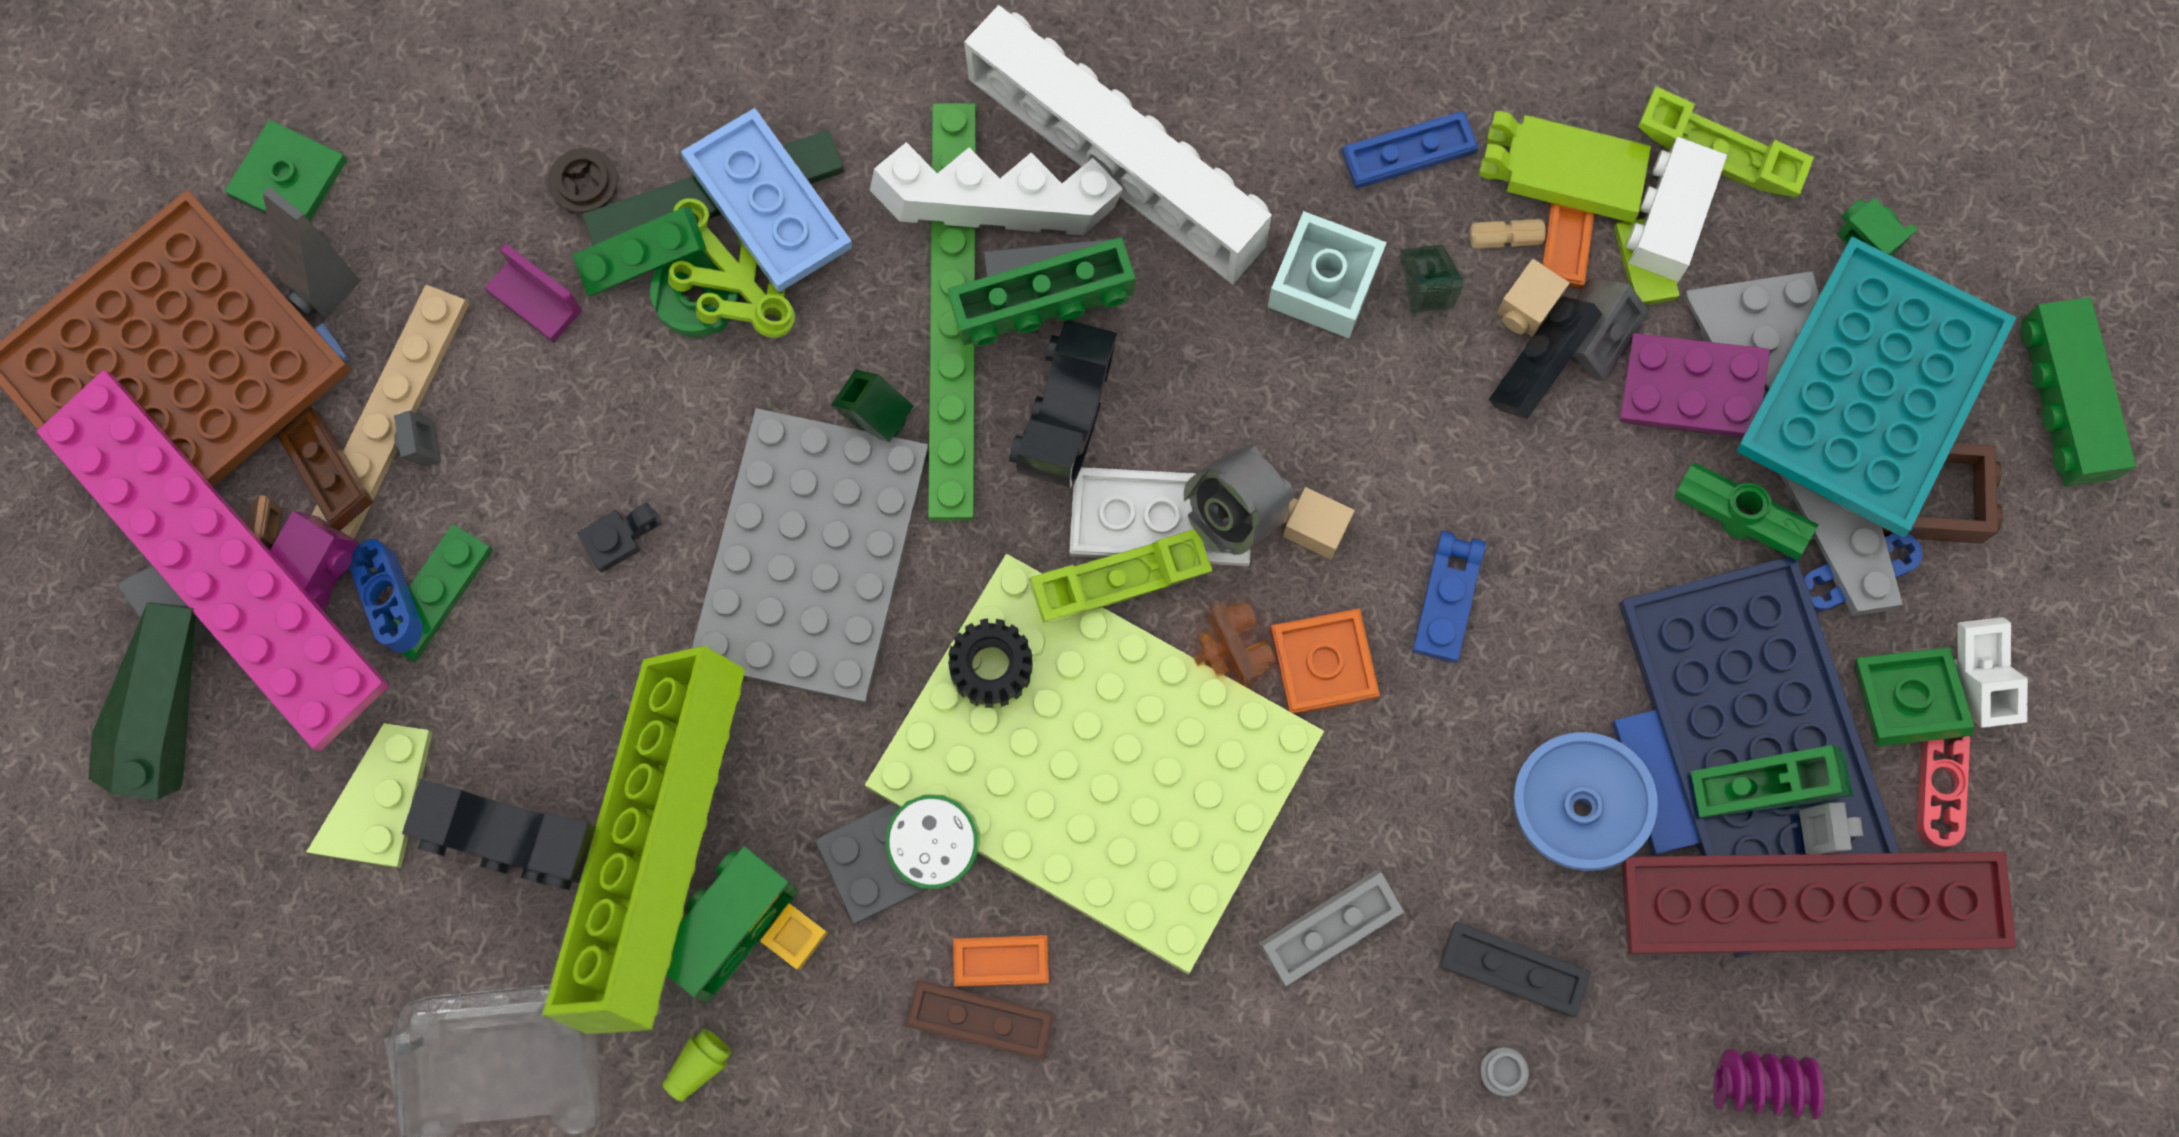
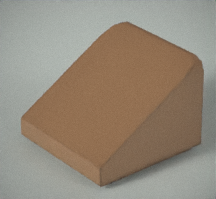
(265, 520)

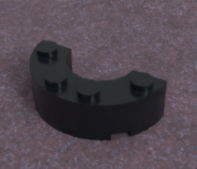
(1066, 415)
(543, 845)

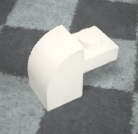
(1990, 684)

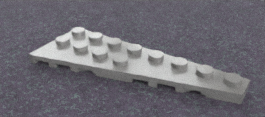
(1771, 316)

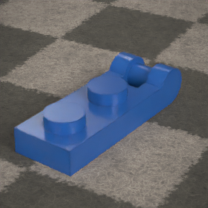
(1448, 598)

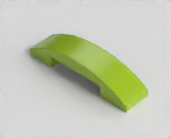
(1766, 168)
(1120, 576)

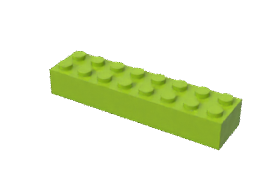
(645, 844)

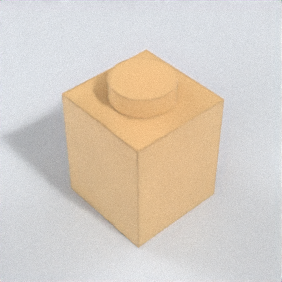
(1531, 298)
(1317, 522)

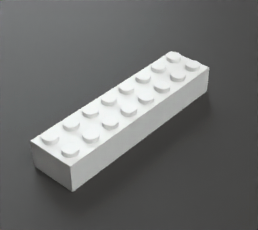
(1090, 121)

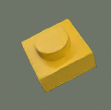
(793, 937)

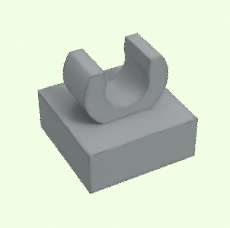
(1828, 828)

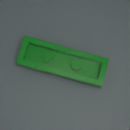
(639, 251)
(444, 582)

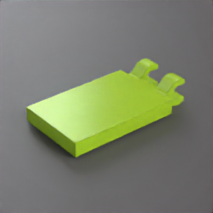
(1567, 165)

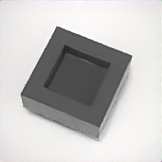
(416, 438)

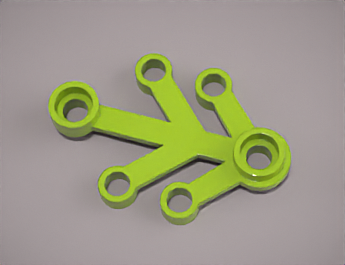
(733, 278)

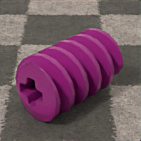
(1769, 1080)

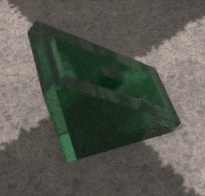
(1430, 278)

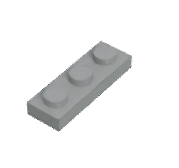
(1331, 927)

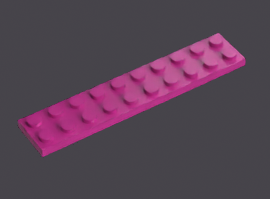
(213, 561)

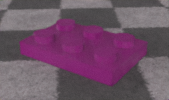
(1693, 385)

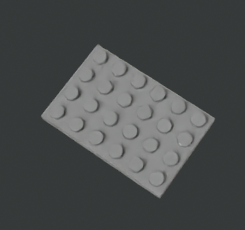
(811, 554)

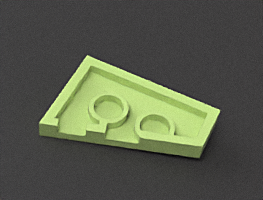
(377, 800)

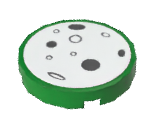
(932, 841)

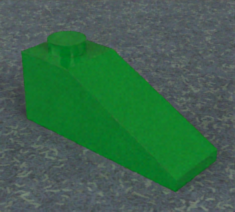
(1772, 782)

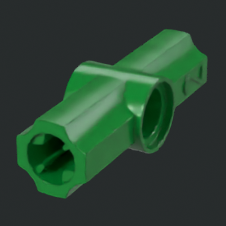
(1769, 524)

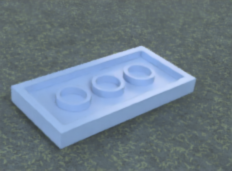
(766, 200)

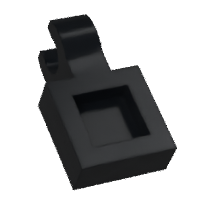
(613, 539)

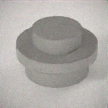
(1504, 1071)

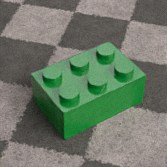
(727, 923)

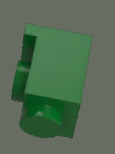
(1875, 226)

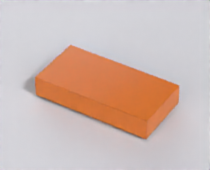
(1568, 243)
(1001, 961)

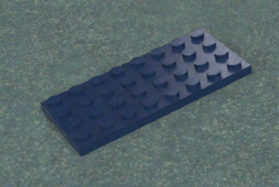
(1744, 678)

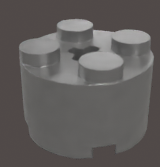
(1237, 500)

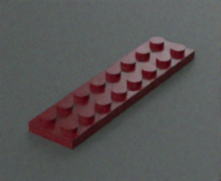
(1817, 903)

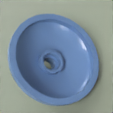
(1592, 772)

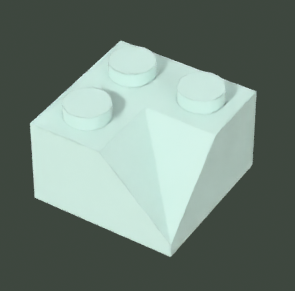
(1326, 274)

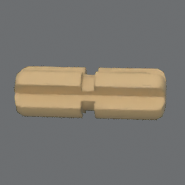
(1498, 233)

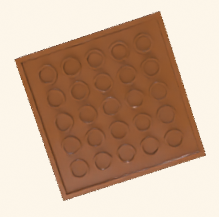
(185, 333)

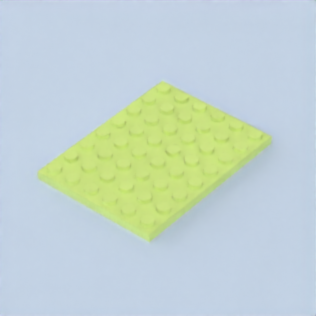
(1112, 775)

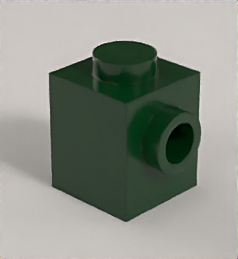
(872, 405)

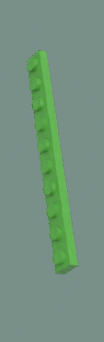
(951, 362)

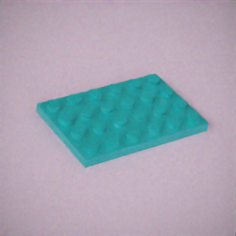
(1877, 386)

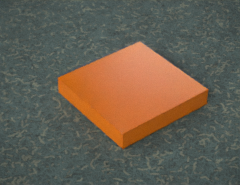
(1324, 661)

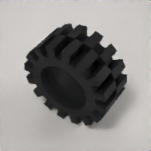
(981, 637)

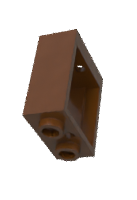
(1987, 511)

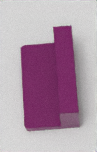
(533, 295)

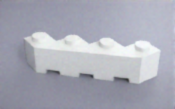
(973, 195)

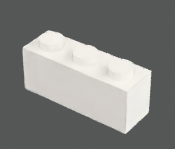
(1675, 208)

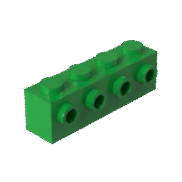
(1042, 292)
(2077, 392)

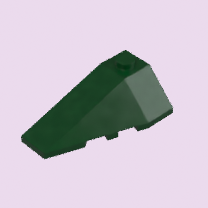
(145, 718)

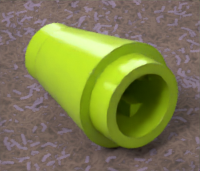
(697, 1064)

